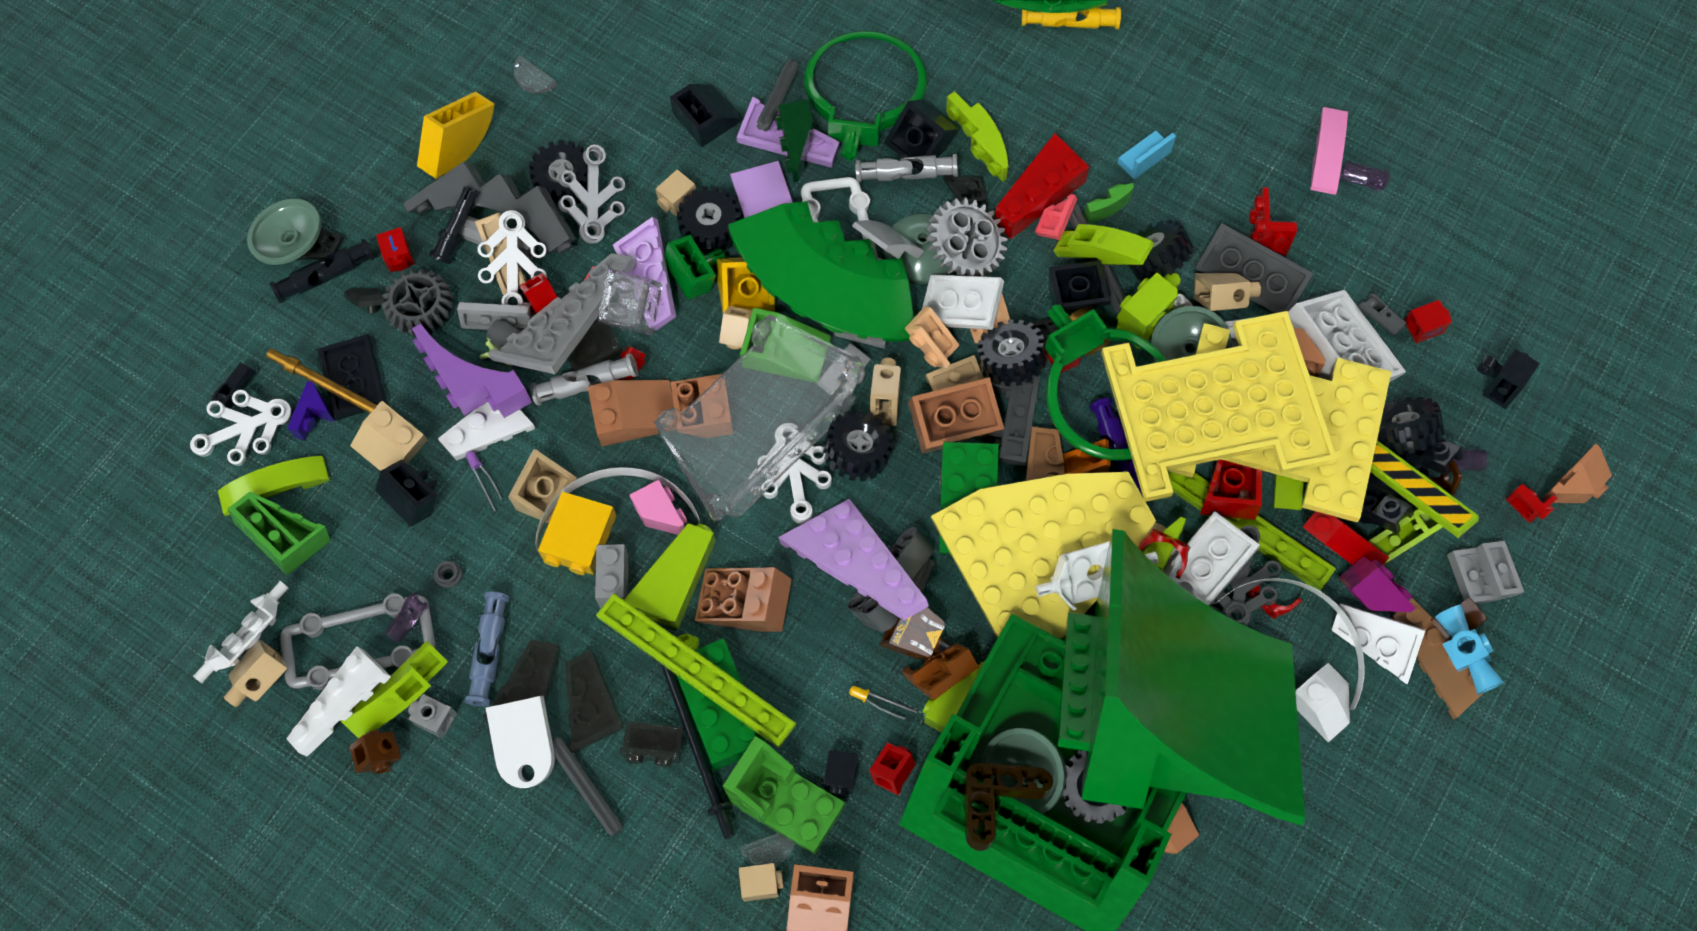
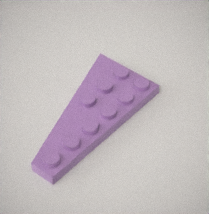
(855, 555)

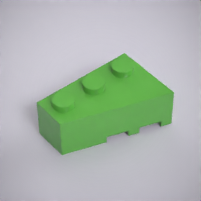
(277, 532)

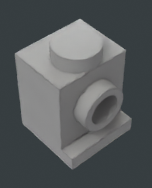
(437, 722)

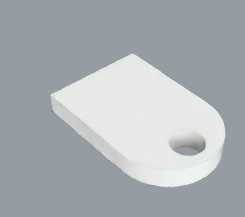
(520, 738)

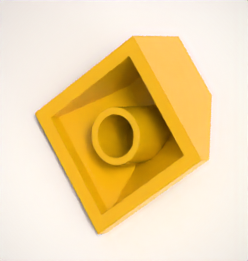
(740, 287)

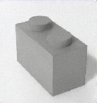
(611, 572)

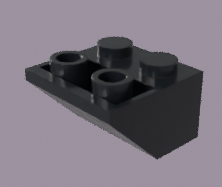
(703, 112)

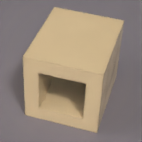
(673, 191)
(734, 326)
(760, 882)

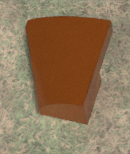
(942, 671)

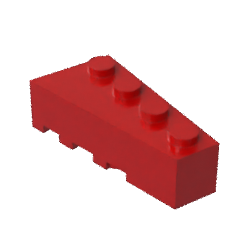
(1045, 182)
(1234, 491)

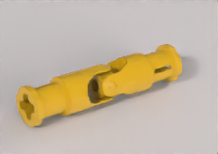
(1094, 18)

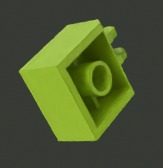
(1149, 305)

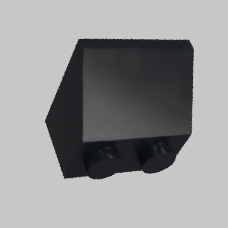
(920, 132)
(1078, 285)

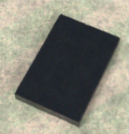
(355, 368)

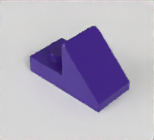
(309, 406)

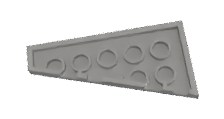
(562, 323)

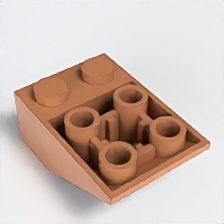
(744, 598)
(820, 899)

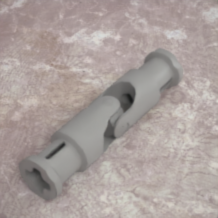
(890, 169)
(577, 381)

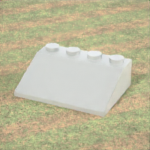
(1343, 332)

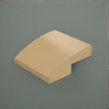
(956, 374)

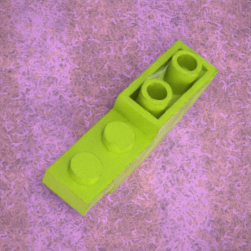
(985, 136)
(1104, 243)
(398, 692)

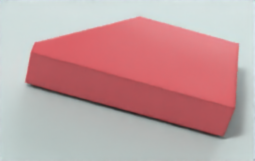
(1056, 218)

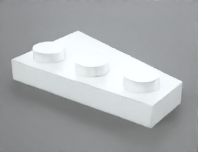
(482, 429)

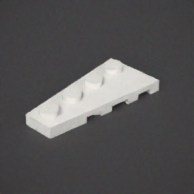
(347, 687)

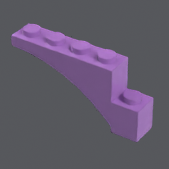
(470, 384)

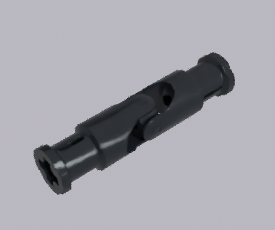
(327, 268)

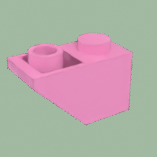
(656, 508)

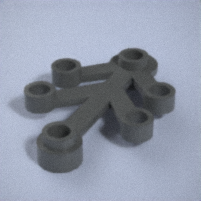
(1238, 605)

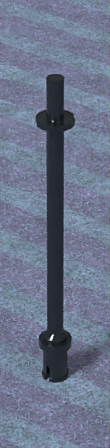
(718, 807)

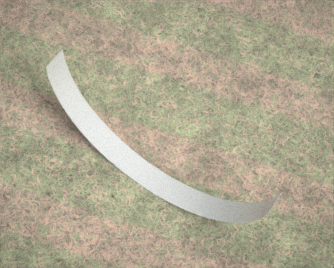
(606, 473)
(1358, 647)

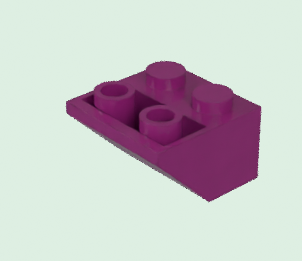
(1372, 587)

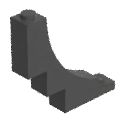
(500, 194)

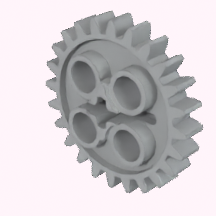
(987, 245)

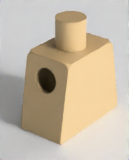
(1224, 290)
(885, 386)
(255, 673)

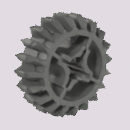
(430, 291)

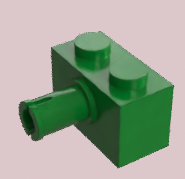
(691, 267)

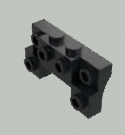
(1386, 506)

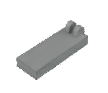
(483, 315)

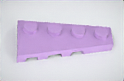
(821, 150)
(647, 251)

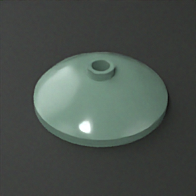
(284, 231)
(918, 270)
(1183, 328)
(1027, 749)

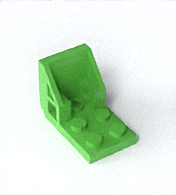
(779, 798)

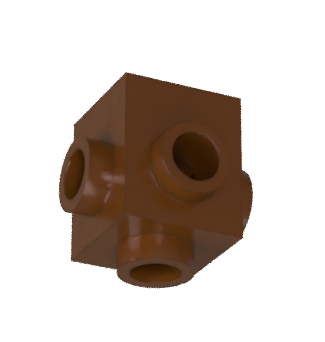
(375, 752)

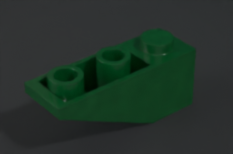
(797, 130)

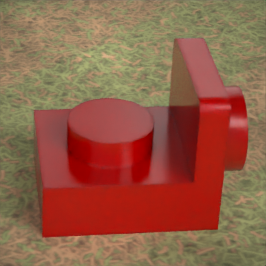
(1528, 505)

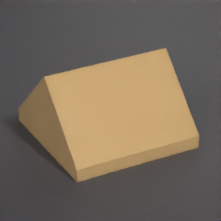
(539, 485)

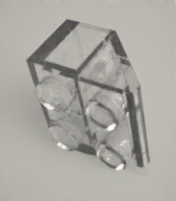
(630, 302)

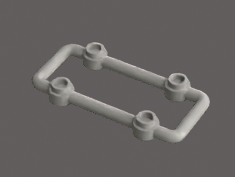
(314, 625)

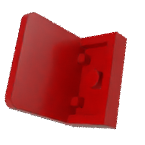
(1273, 235)

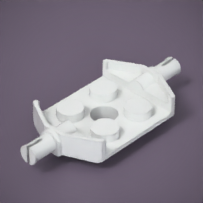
(1071, 575)
(246, 636)

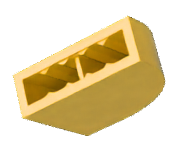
(453, 133)

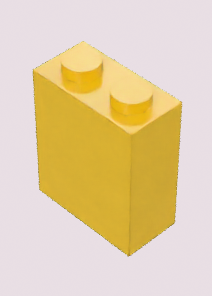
(575, 533)

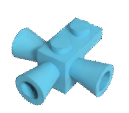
(1469, 649)

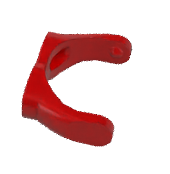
(1182, 548)
(1274, 610)

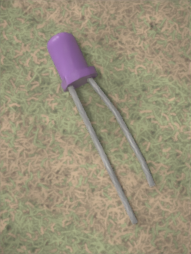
(475, 464)

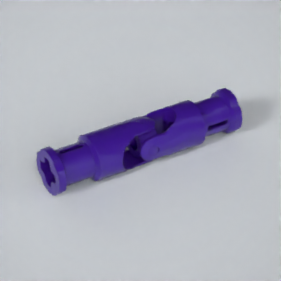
(1112, 430)

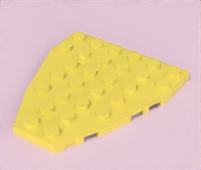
(1016, 532)

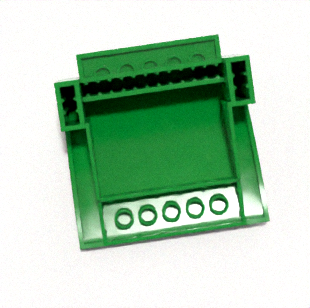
(1177, 696)
(1056, 859)

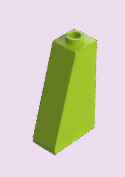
(673, 578)

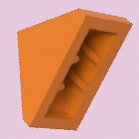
(1080, 462)

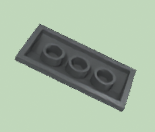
(1279, 278)

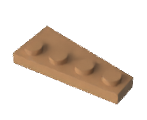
(1044, 454)
(1453, 686)

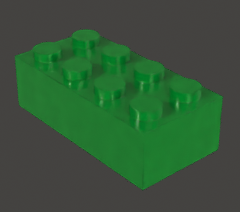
(965, 471)
(721, 732)

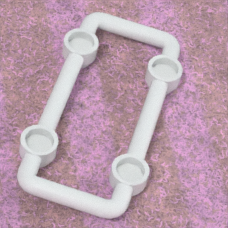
(858, 201)

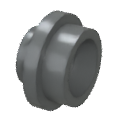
(442, 569)

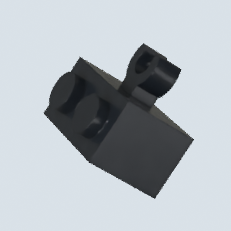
(1507, 378)
(407, 492)

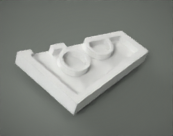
(1383, 639)

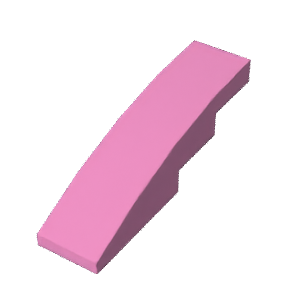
(1329, 151)

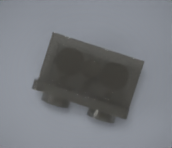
(595, 347)
(652, 743)

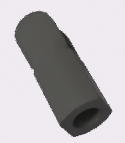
(1385, 317)

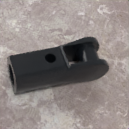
(236, 381)

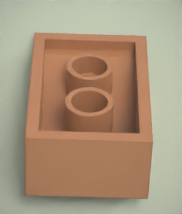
(628, 408)
(955, 414)

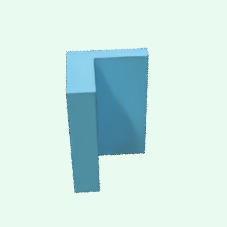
(1146, 154)

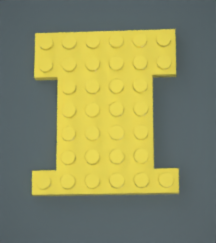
(1220, 405)
(1353, 415)

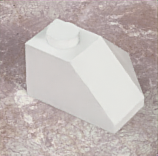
(1325, 702)

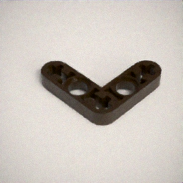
(986, 791)

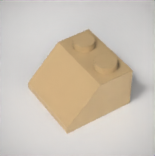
(387, 438)

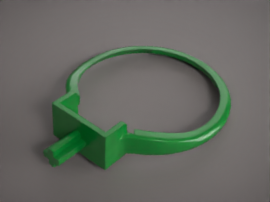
(854, 132)
(1070, 343)

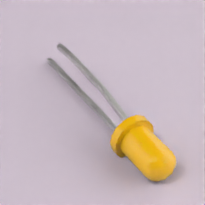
(862, 694)

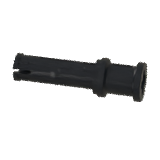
(450, 236)

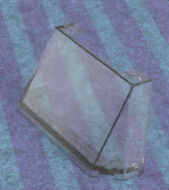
(760, 415)

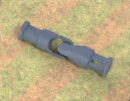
(490, 629)

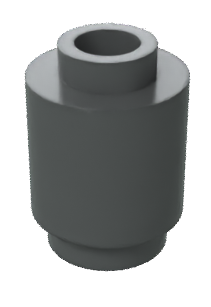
(499, 332)

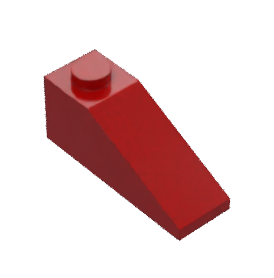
(1343, 539)

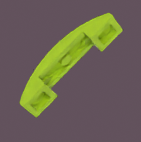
(275, 479)

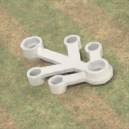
(511, 254)
(244, 425)
(796, 484)

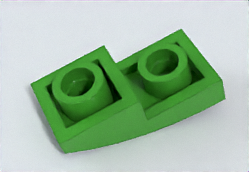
(1116, 199)

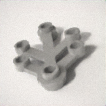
(591, 198)

